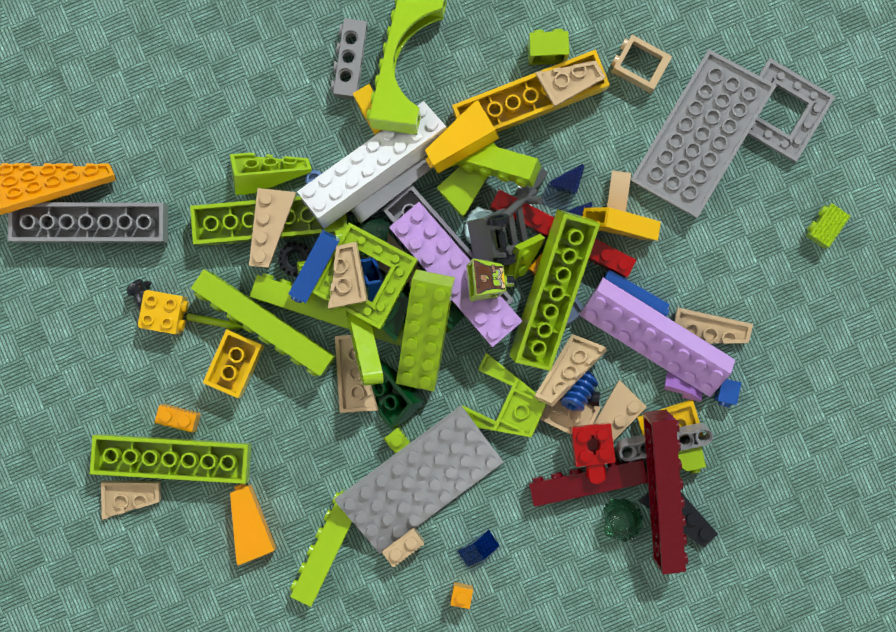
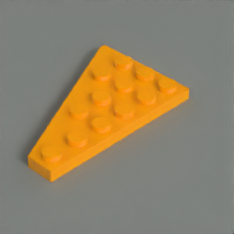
(30, 185)

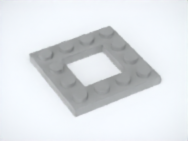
(817, 103)

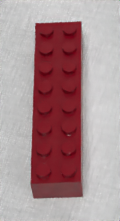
(665, 491)

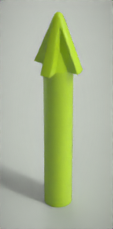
(230, 325)

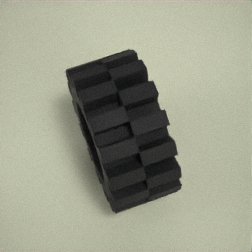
(286, 252)

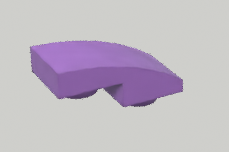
(677, 385)

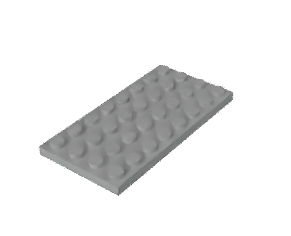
(703, 133)
(419, 479)

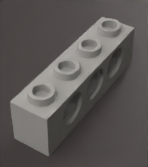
(358, 30)

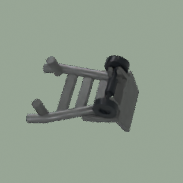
(483, 231)

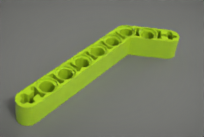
(364, 345)

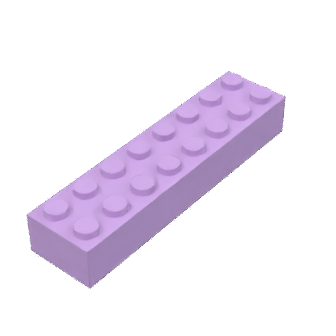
(440, 255)
(657, 337)

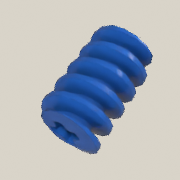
(578, 394)

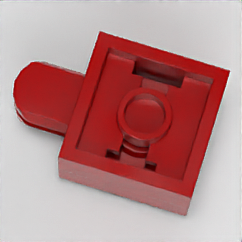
(593, 448)

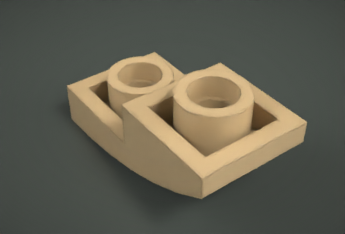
(619, 190)

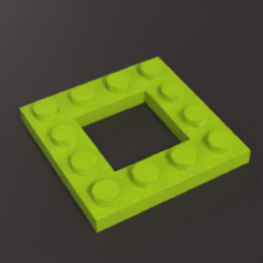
(392, 286)

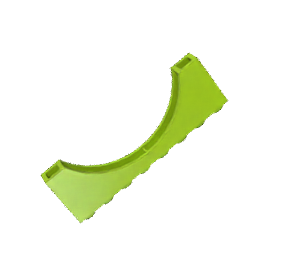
(390, 107)

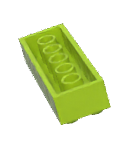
(425, 330)

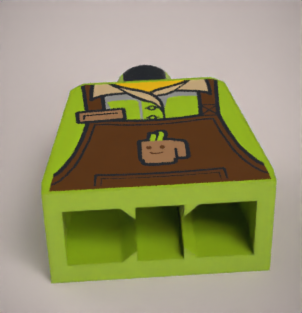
(487, 280)

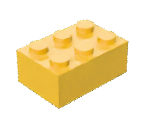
(233, 364)

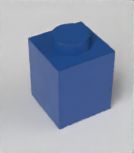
(728, 393)

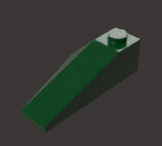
(394, 400)

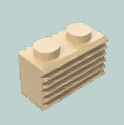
(403, 547)

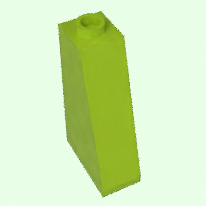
(462, 188)

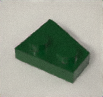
(396, 318)

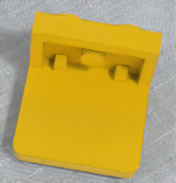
(163, 312)

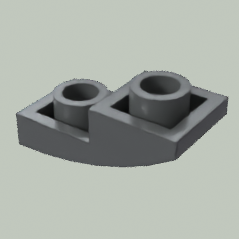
(541, 176)

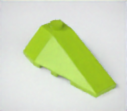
(264, 172)

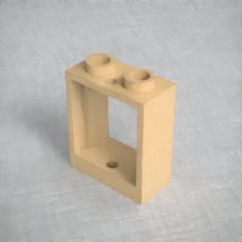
(638, 81)

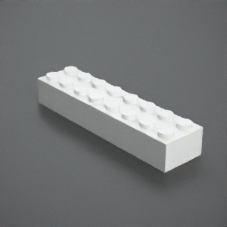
(369, 169)

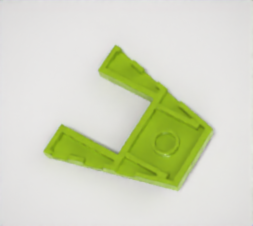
(521, 409)

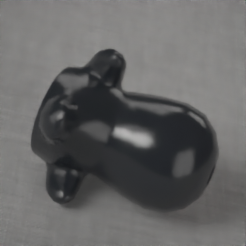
(137, 290)

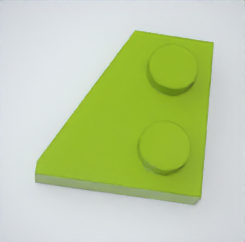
(525, 255)

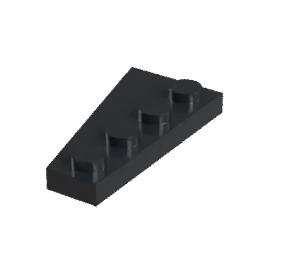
(696, 525)

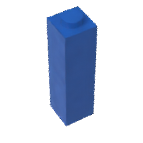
(313, 267)
(639, 293)

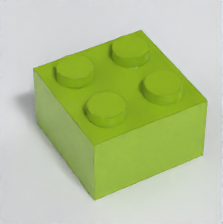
(548, 47)

